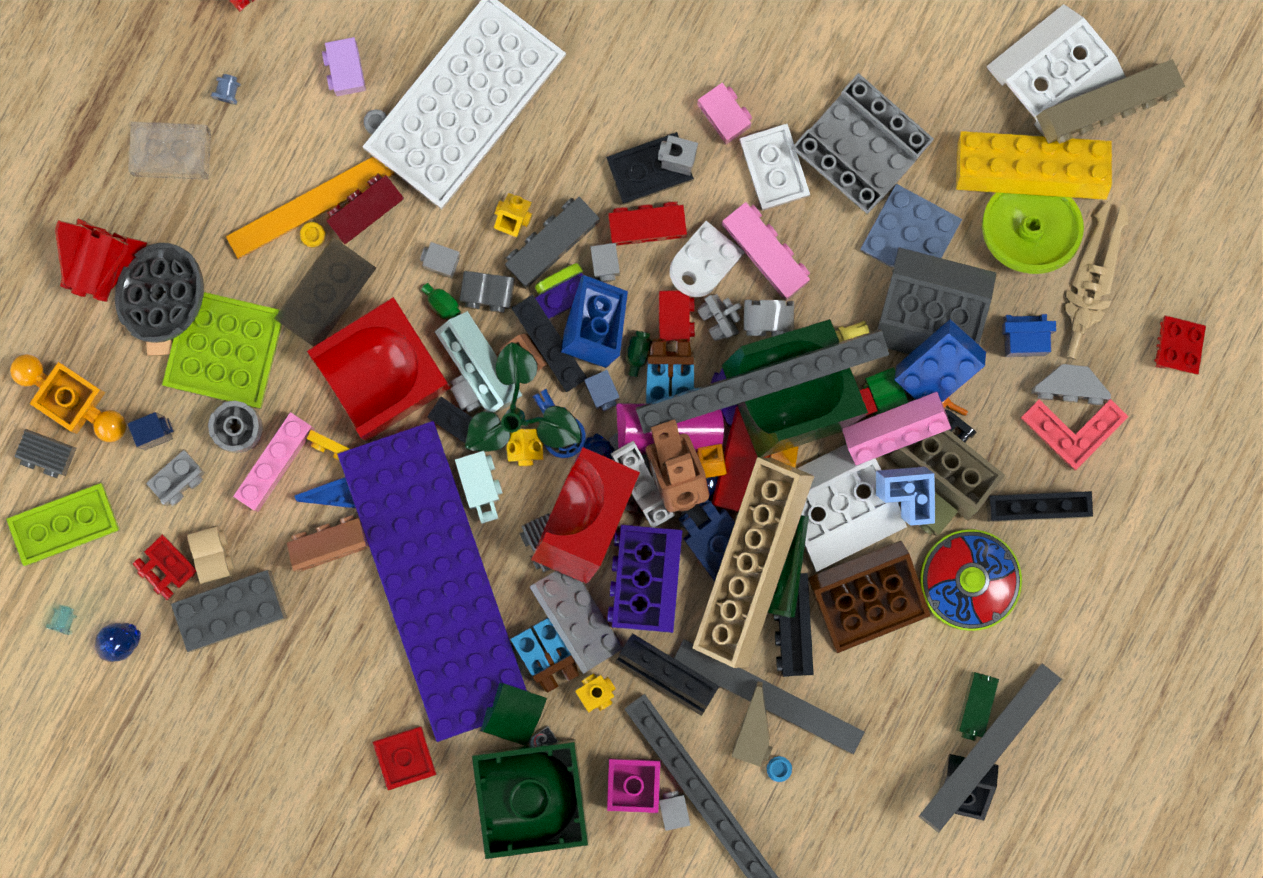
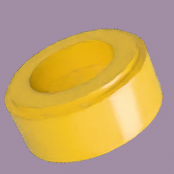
(312, 235)

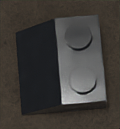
(979, 800)

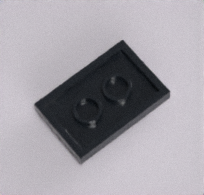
(640, 173)

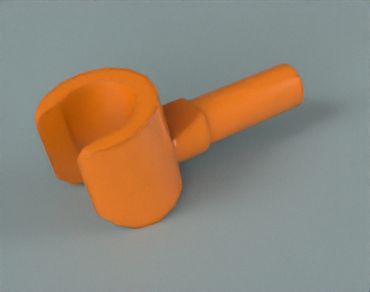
(951, 405)

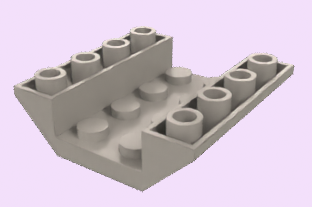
(863, 144)

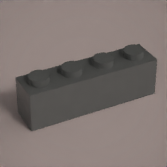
(552, 242)

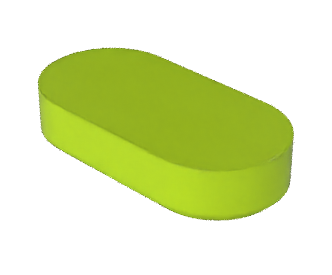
(558, 278)

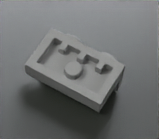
(176, 478)

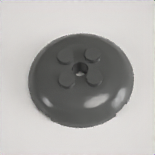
(140, 291)

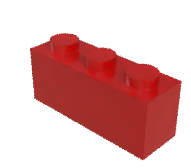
(647, 224)

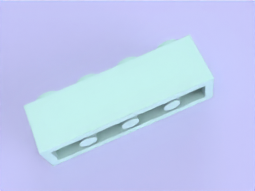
(475, 361)

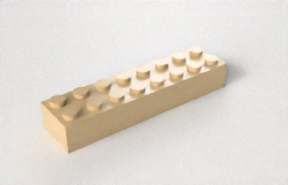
(753, 562)

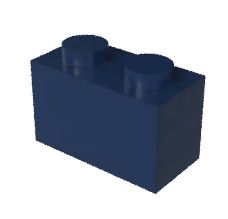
(151, 431)

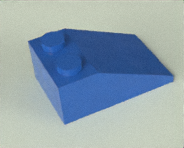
(595, 322)

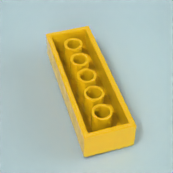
(1033, 166)

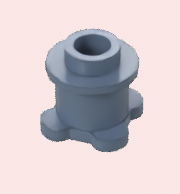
(226, 89)

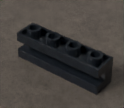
(795, 636)
(667, 674)

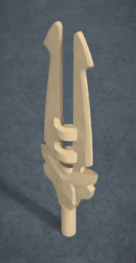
(1086, 307)

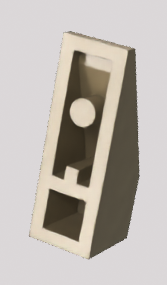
(754, 737)

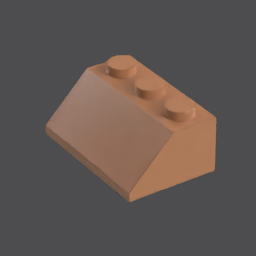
(327, 544)

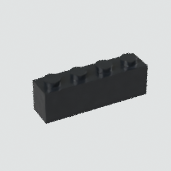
(1039, 506)

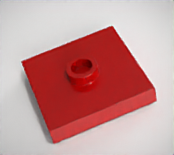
(404, 758)

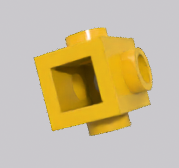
(512, 214)
(524, 447)
(589, 700)

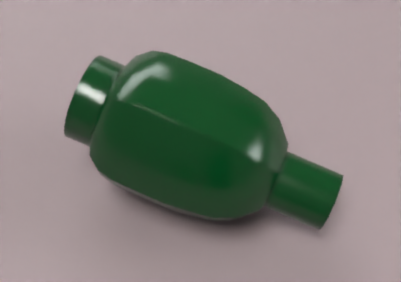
(637, 351)

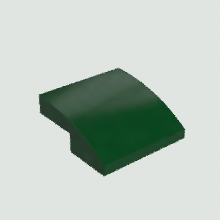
(513, 714)

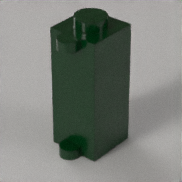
(977, 706)

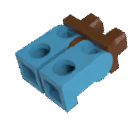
(668, 366)
(545, 661)

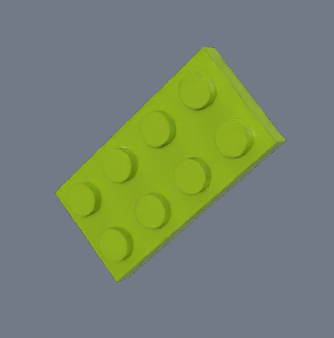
(63, 524)

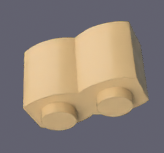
(210, 554)

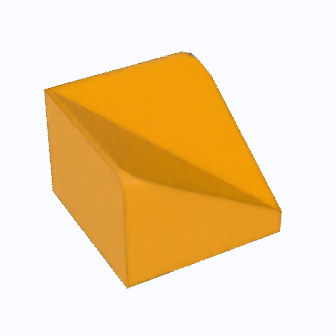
(712, 460)

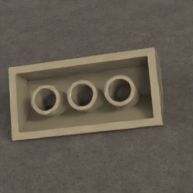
(959, 471)

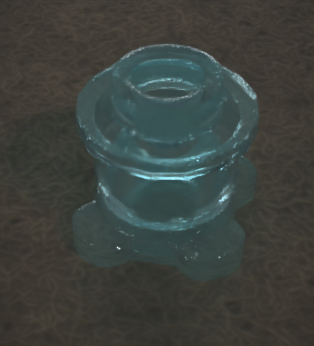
(62, 620)

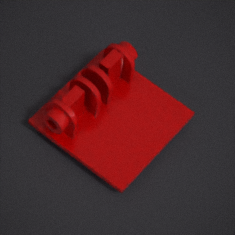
(1180, 345)

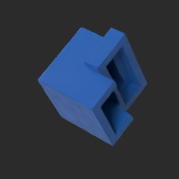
(1027, 335)

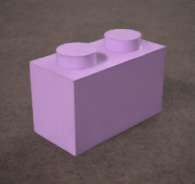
(344, 67)

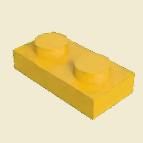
(321, 443)

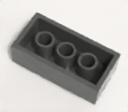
(229, 611)

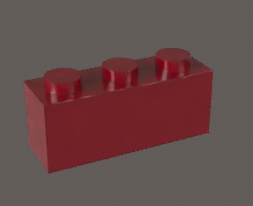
(364, 207)

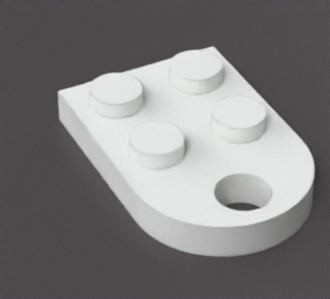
(705, 259)

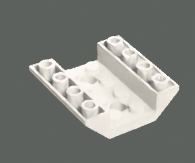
(1048, 55)
(849, 520)

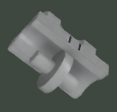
(715, 307)

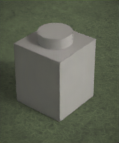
(440, 259)
(605, 262)
(674, 810)

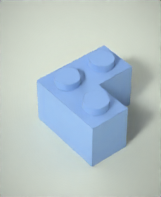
(913, 488)

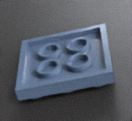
(909, 224)

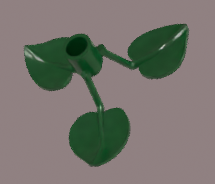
(486, 431)

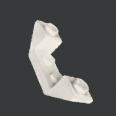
(645, 490)

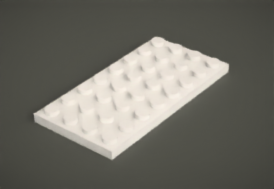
(464, 101)

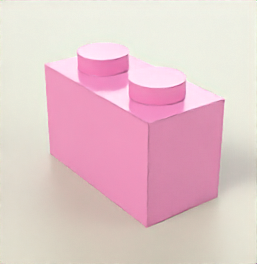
(725, 113)

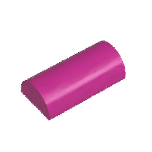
(702, 430)

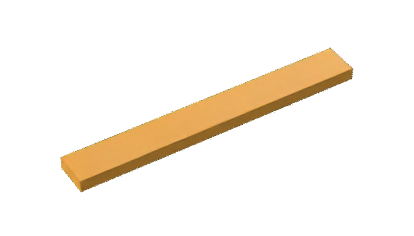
(304, 208)

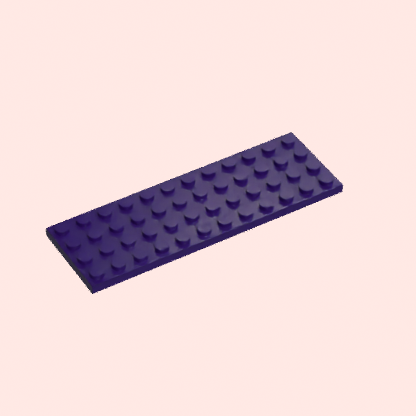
(432, 576)

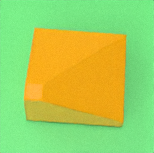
(787, 456)

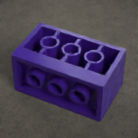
(662, 571)

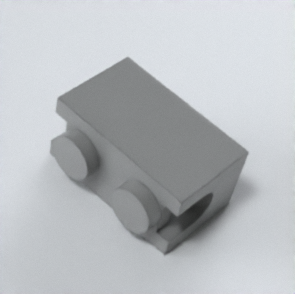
(678, 155)

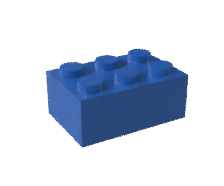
(941, 363)

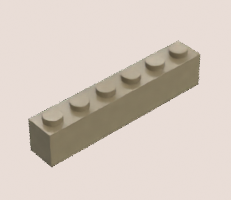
(1110, 101)

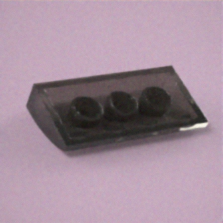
(325, 292)

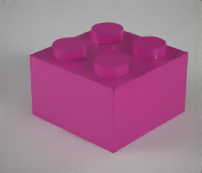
(633, 785)

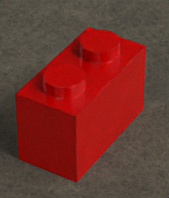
(675, 316)

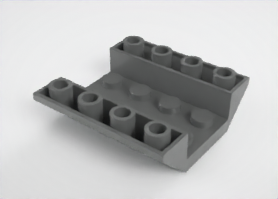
(930, 292)

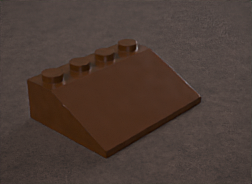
(869, 596)

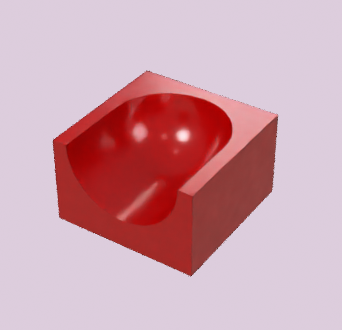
(379, 369)
(585, 516)

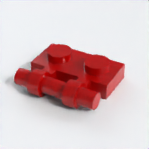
(170, 561)

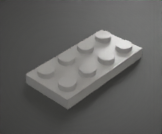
(576, 619)

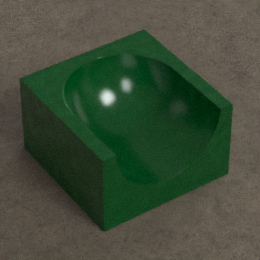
(803, 410)
(530, 799)

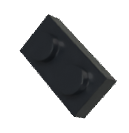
(450, 418)

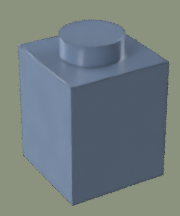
(602, 390)

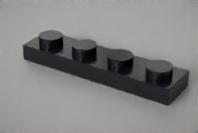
(548, 342)

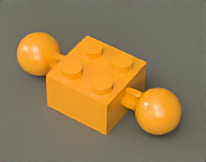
(67, 398)

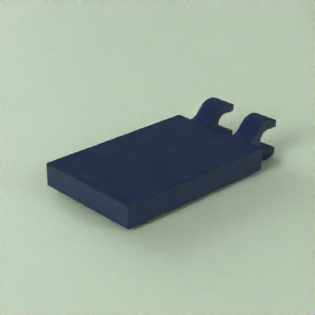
(710, 538)

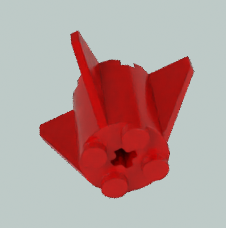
(92, 258)

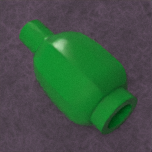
(441, 302)

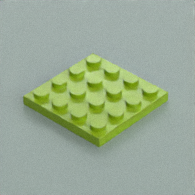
(225, 351)

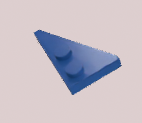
(334, 494)

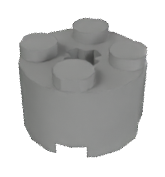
(768, 316)
(227, 439)

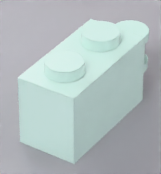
(479, 483)

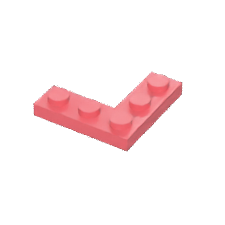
(1069, 446)

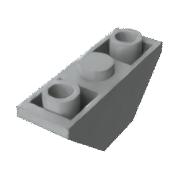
(1072, 383)

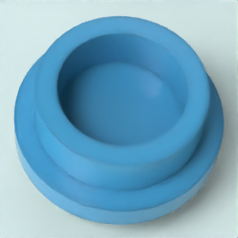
(779, 769)

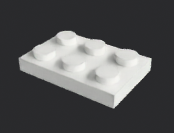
(774, 167)

